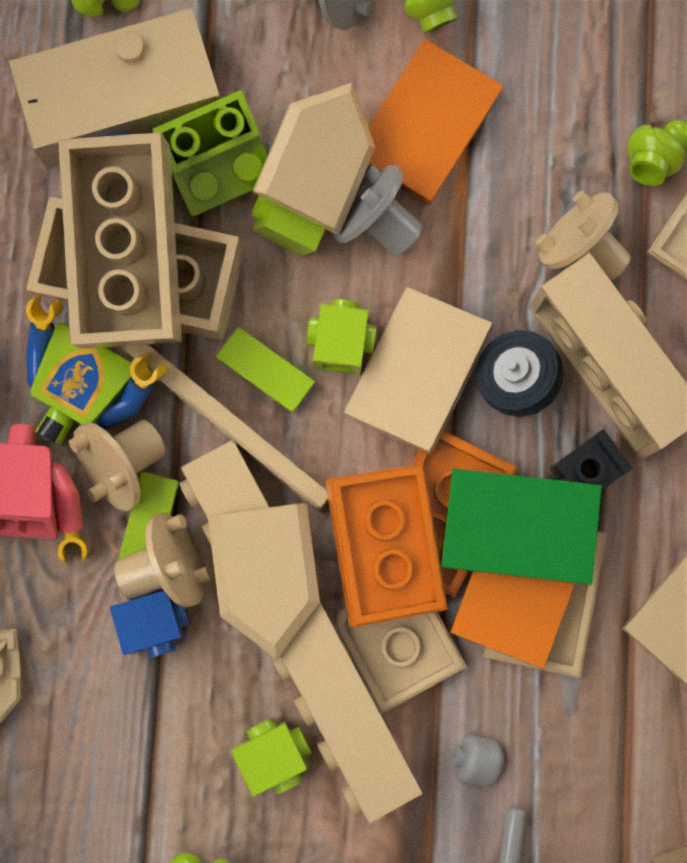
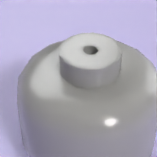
(477, 760)

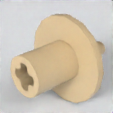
(585, 231)
(115, 461)
(166, 564)

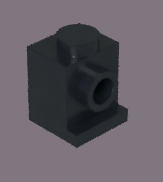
(604, 456)

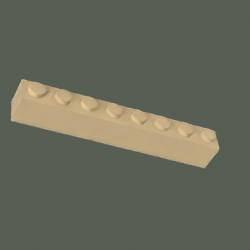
(316, 662)

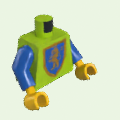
(81, 382)

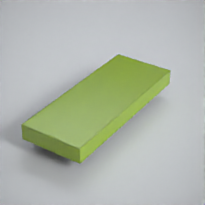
(265, 369)
(156, 497)

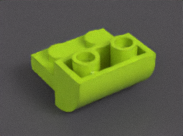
(214, 152)

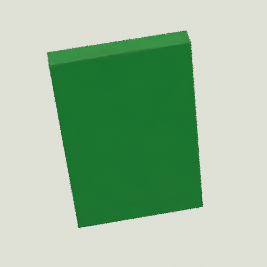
(521, 526)

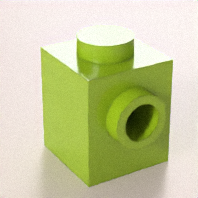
(340, 337)
(272, 757)

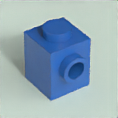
(149, 624)

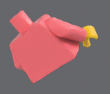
(37, 493)

